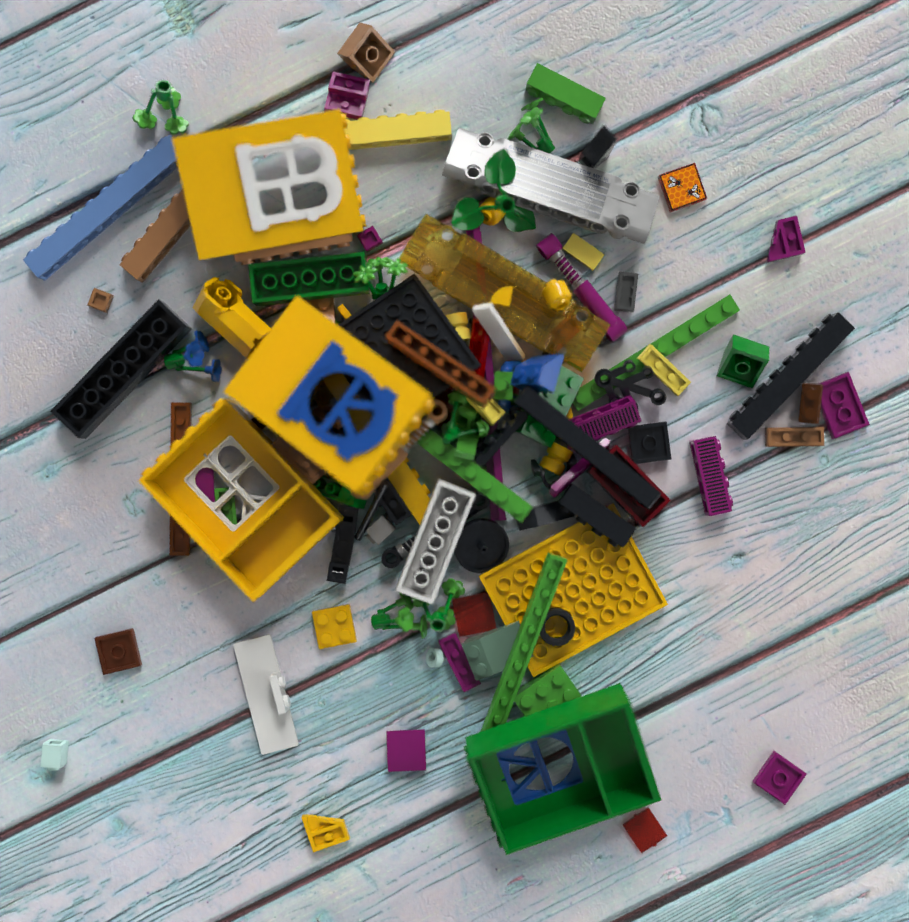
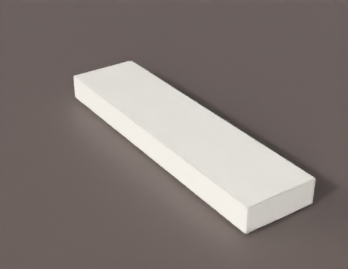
(498, 332)

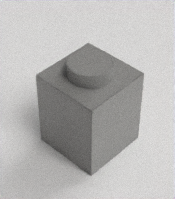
(380, 530)

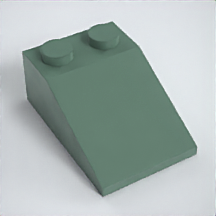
(490, 650)

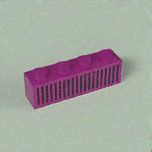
(609, 418)
(711, 476)

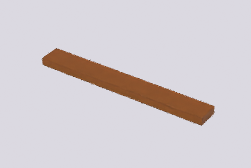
(180, 421)

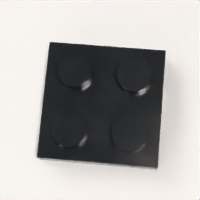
(649, 442)

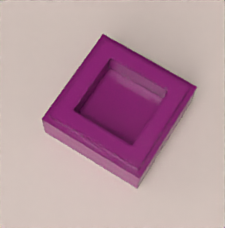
(369, 239)

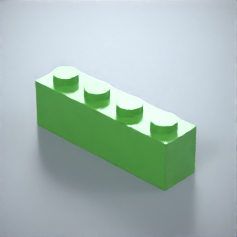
(564, 94)

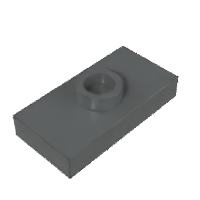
(626, 291)

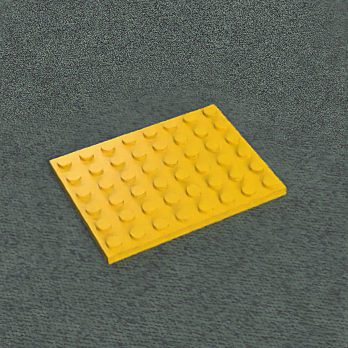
(599, 588)

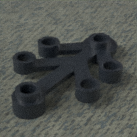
(627, 384)

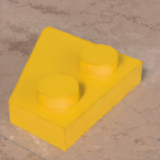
(324, 831)

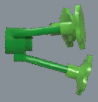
(169, 99)
(544, 143)
(444, 616)
(404, 620)

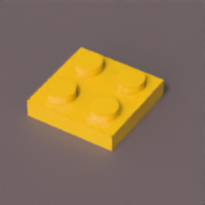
(334, 626)

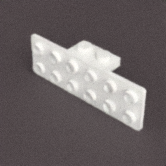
(266, 694)

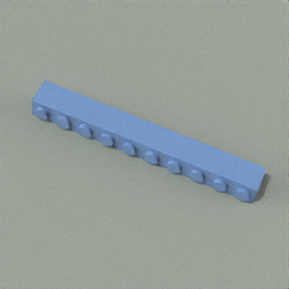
(103, 210)

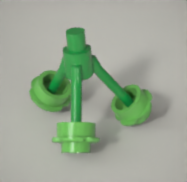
(451, 432)

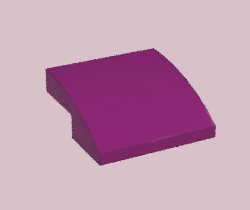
(347, 94)
(406, 750)

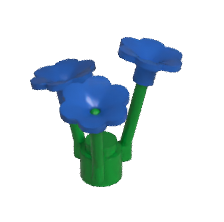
(194, 357)

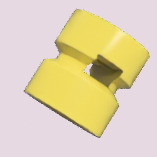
(459, 322)

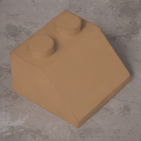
(366, 51)

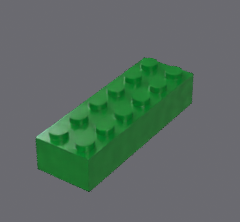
(307, 278)

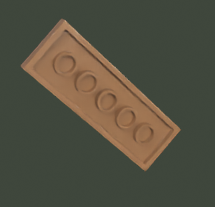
(287, 250)

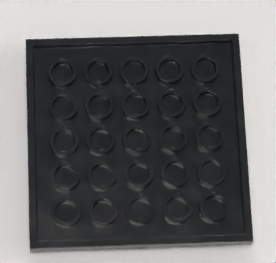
(418, 311)

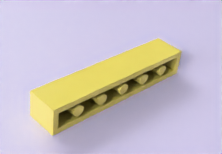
(399, 130)

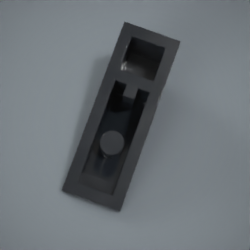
(598, 148)
(543, 515)

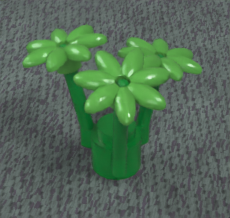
(367, 274)

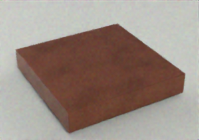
(118, 651)

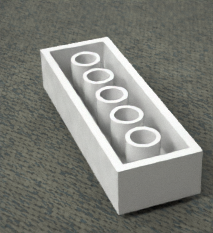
(435, 541)

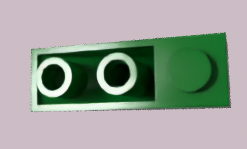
(338, 491)

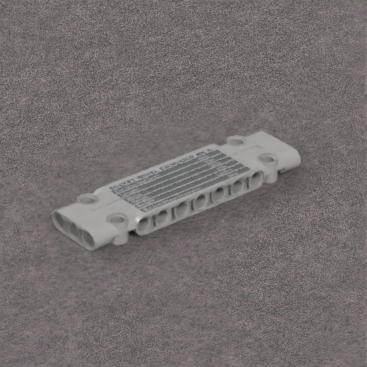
(555, 187)

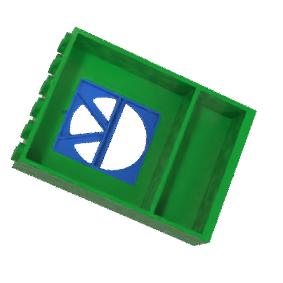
(605, 780)

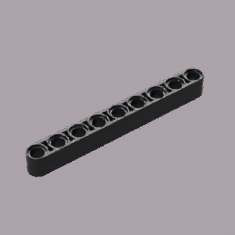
(587, 447)

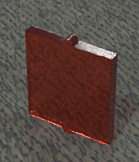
(644, 830)

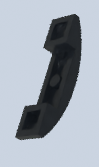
(343, 545)

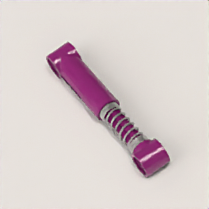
(550, 249)

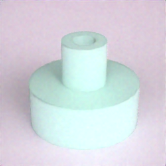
(435, 657)

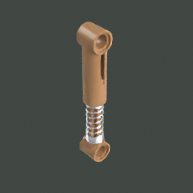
(429, 421)

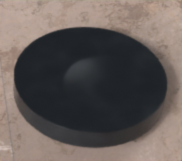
(481, 545)

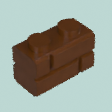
(810, 403)

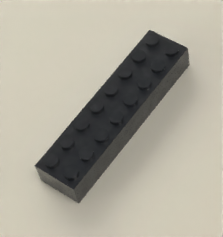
(121, 370)

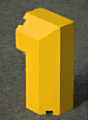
(224, 310)

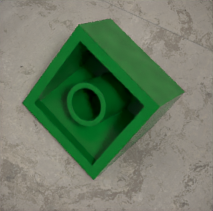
(743, 361)

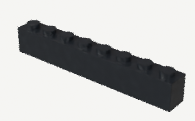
(790, 375)

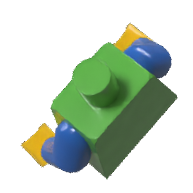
(505, 391)

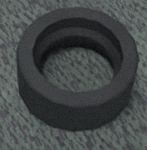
(569, 633)

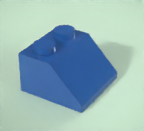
(538, 373)

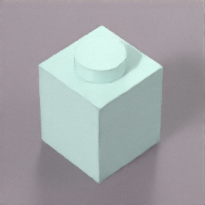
(54, 754)

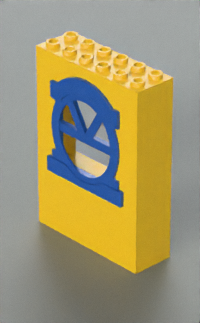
(288, 366)

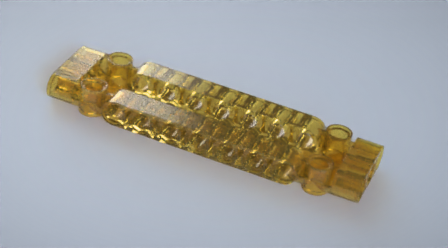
(475, 272)

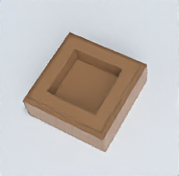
(100, 300)

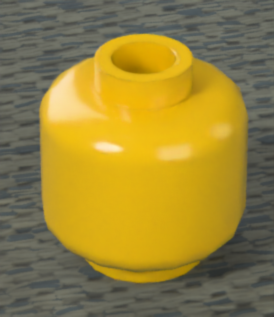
(491, 217)
(557, 294)

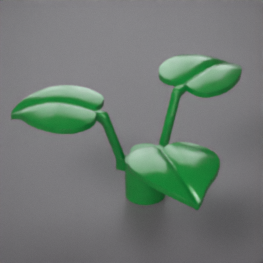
(498, 169)

